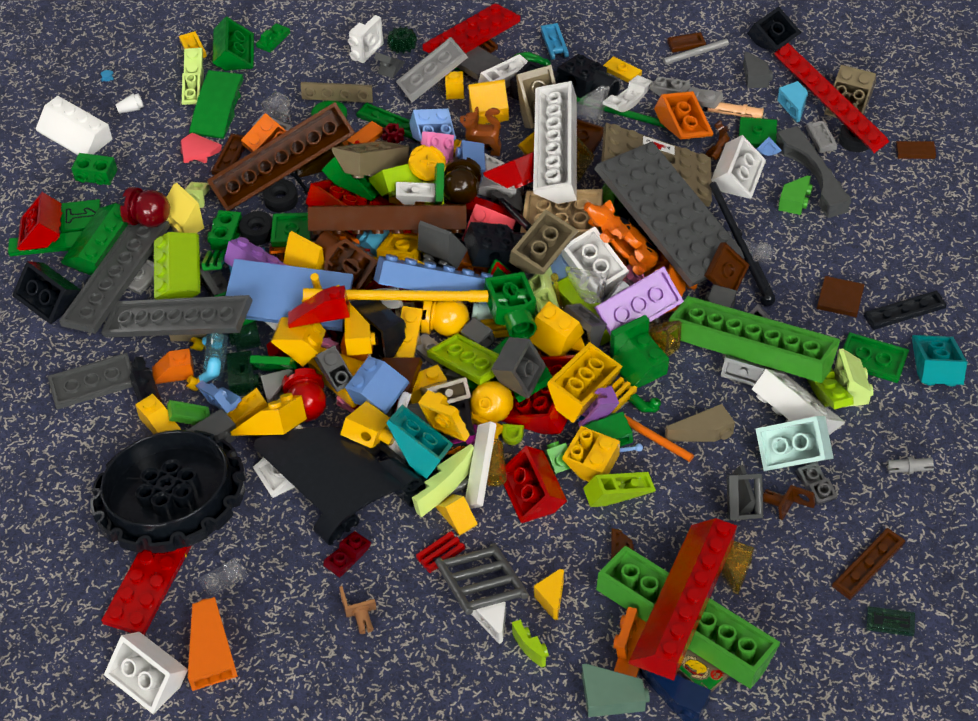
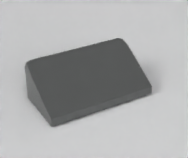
(746, 495)

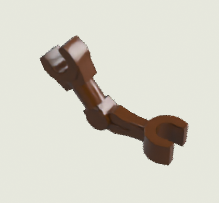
(715, 151)

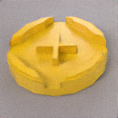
(423, 162)

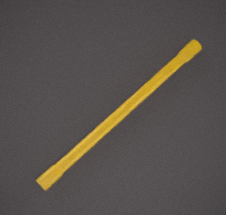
(408, 295)

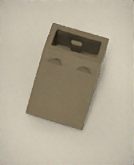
(855, 86)

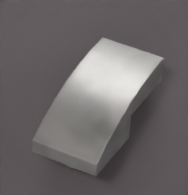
(814, 481)

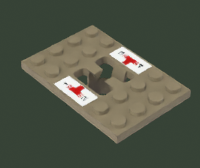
(692, 166)

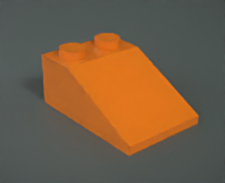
(683, 115)

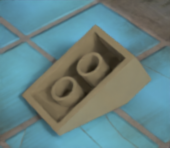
(526, 91)

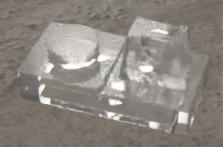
(761, 252)
(223, 577)

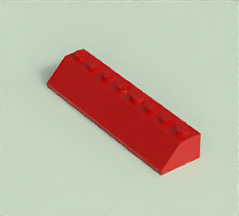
(684, 598)

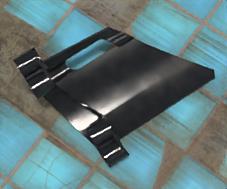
(338, 474)

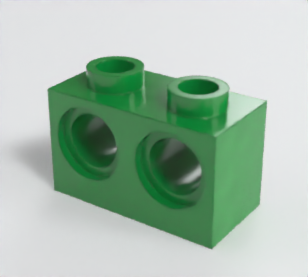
(94, 169)
(224, 229)

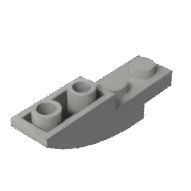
(706, 98)

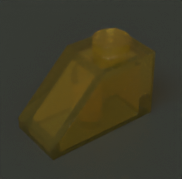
(667, 336)
(737, 565)

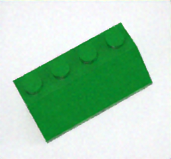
(96, 240)

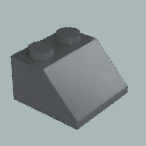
(440, 245)
(519, 366)

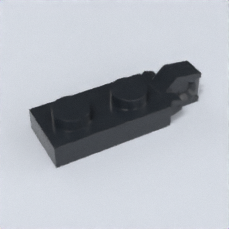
(143, 380)

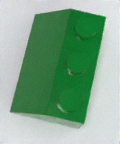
(233, 46)

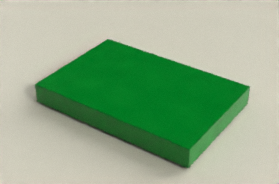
(878, 357)

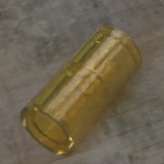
(497, 469)

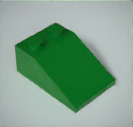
(359, 186)

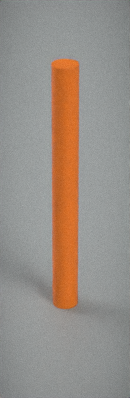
(659, 439)

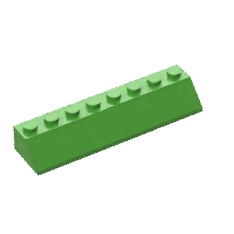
(756, 339)
(720, 636)

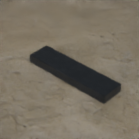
(904, 310)

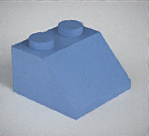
(376, 384)

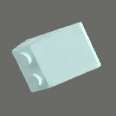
(794, 443)

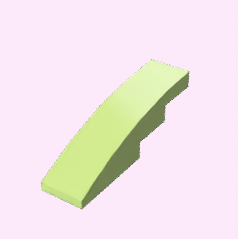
(442, 484)

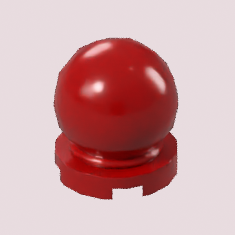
(310, 386)

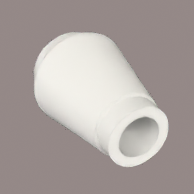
(130, 104)

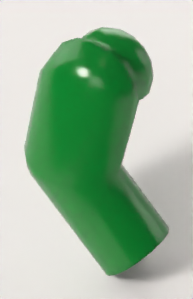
(643, 406)

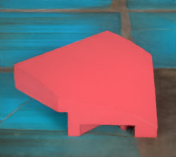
(198, 148)

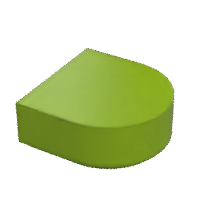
(512, 434)

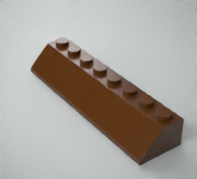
(280, 157)
(385, 217)

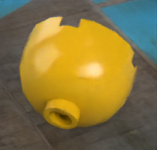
(491, 401)

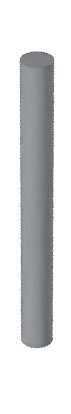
(696, 51)

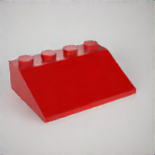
(328, 194)
(539, 411)

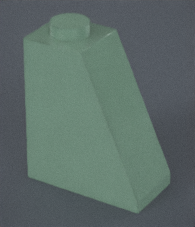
(612, 692)

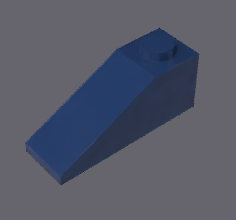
(681, 695)

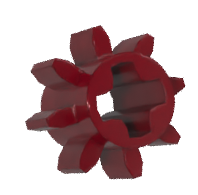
(393, 133)

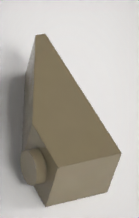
(703, 427)

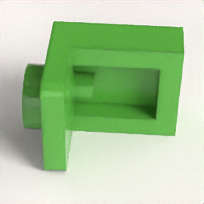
(554, 454)

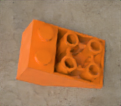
(261, 133)

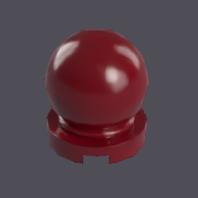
(144, 207)

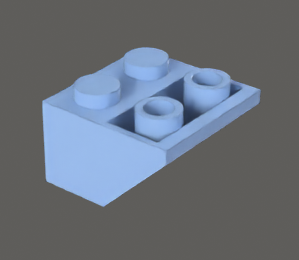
(431, 121)

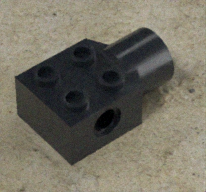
(587, 76)
(490, 242)

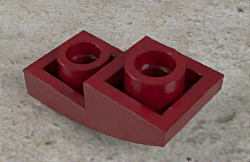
(349, 552)

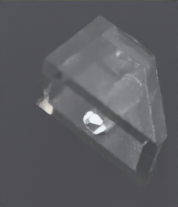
(591, 106)
(587, 283)

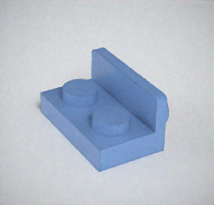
(220, 398)

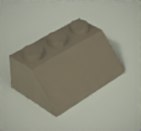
(542, 244)

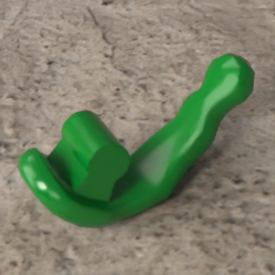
(534, 58)

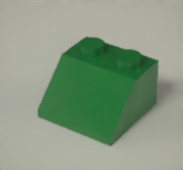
(641, 360)

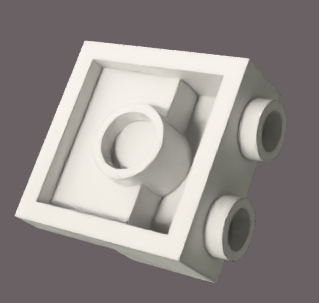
(365, 39)

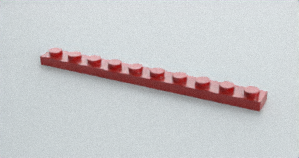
(831, 98)

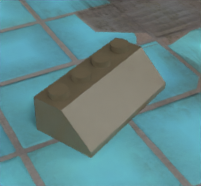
(370, 157)

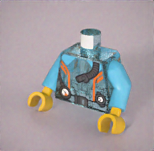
(213, 358)

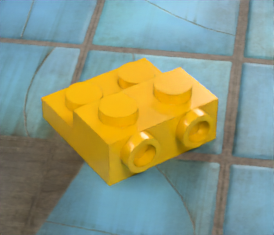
(400, 246)
(443, 416)

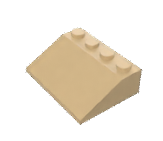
(570, 212)

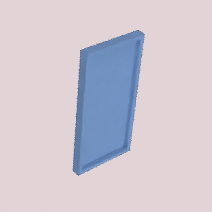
(280, 288)

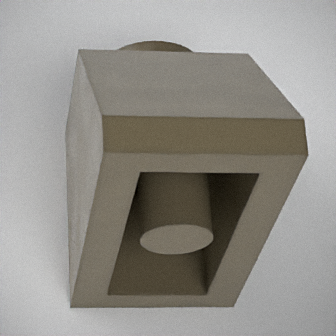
(453, 389)

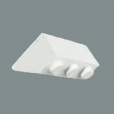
(738, 168)
(594, 255)
(145, 671)

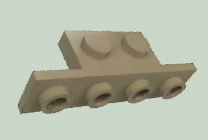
(336, 92)

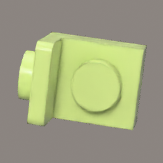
(198, 191)

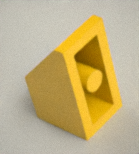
(454, 85)

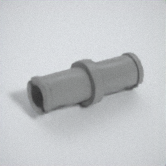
(910, 465)

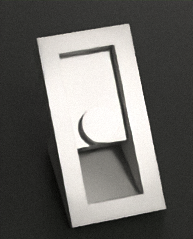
(412, 192)

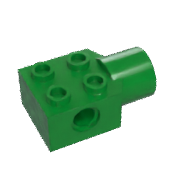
(512, 304)

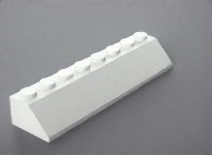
(555, 143)

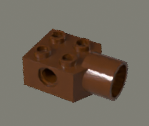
(348, 257)

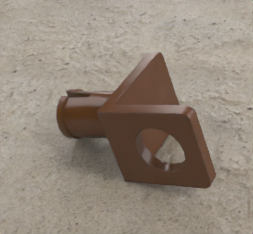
(785, 501)

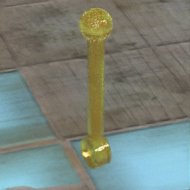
(554, 277)

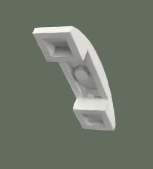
(631, 96)

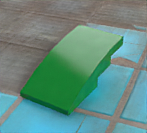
(216, 104)

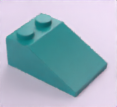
(939, 360)
(418, 441)

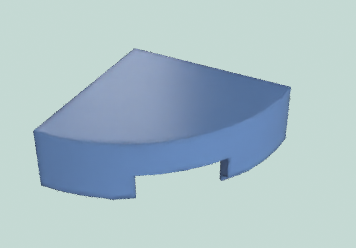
(768, 148)

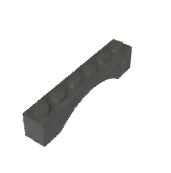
(796, 146)

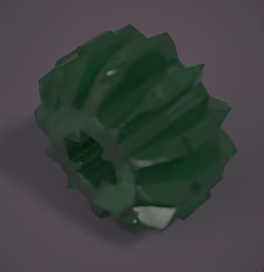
(402, 39)

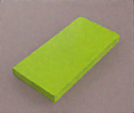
(465, 358)

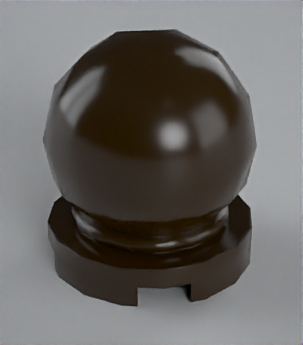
(461, 180)

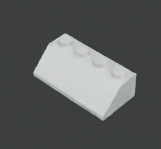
(73, 127)
(792, 399)

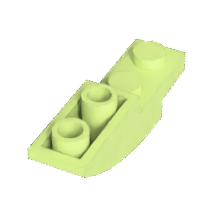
(193, 75)
(543, 289)

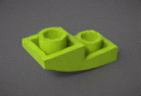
(531, 646)

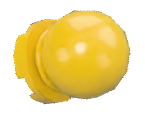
(444, 317)

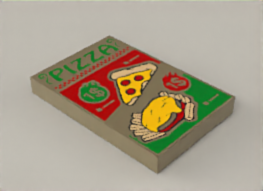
(701, 672)

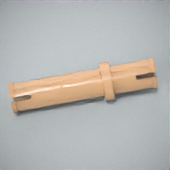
(738, 110)

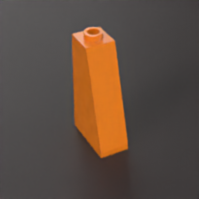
(209, 649)

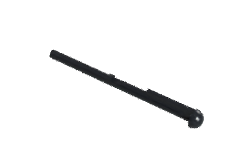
(768, 297)

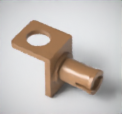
(360, 612)

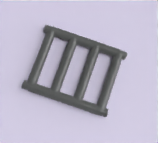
(461, 592)

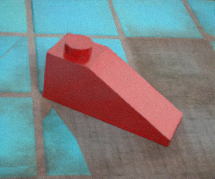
(324, 306)

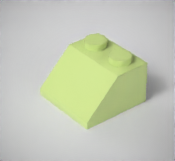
(853, 377)

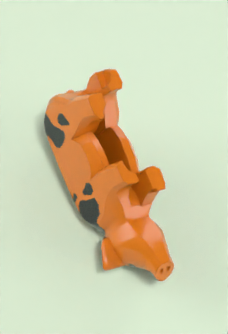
(623, 237)

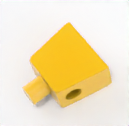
(367, 426)

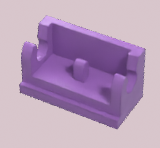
(601, 407)

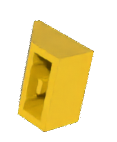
(591, 453)

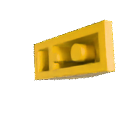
(358, 334)
(155, 415)

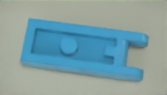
(554, 40)

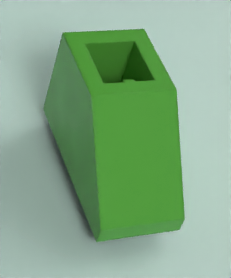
(794, 195)

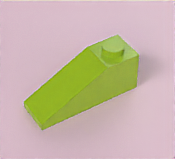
(615, 488)

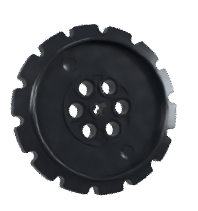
(168, 491)

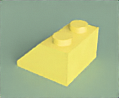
(184, 211)

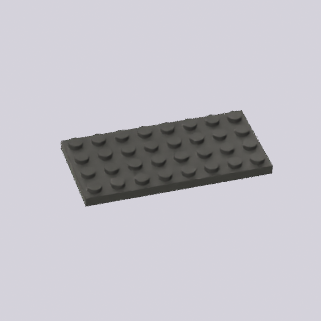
(666, 210)

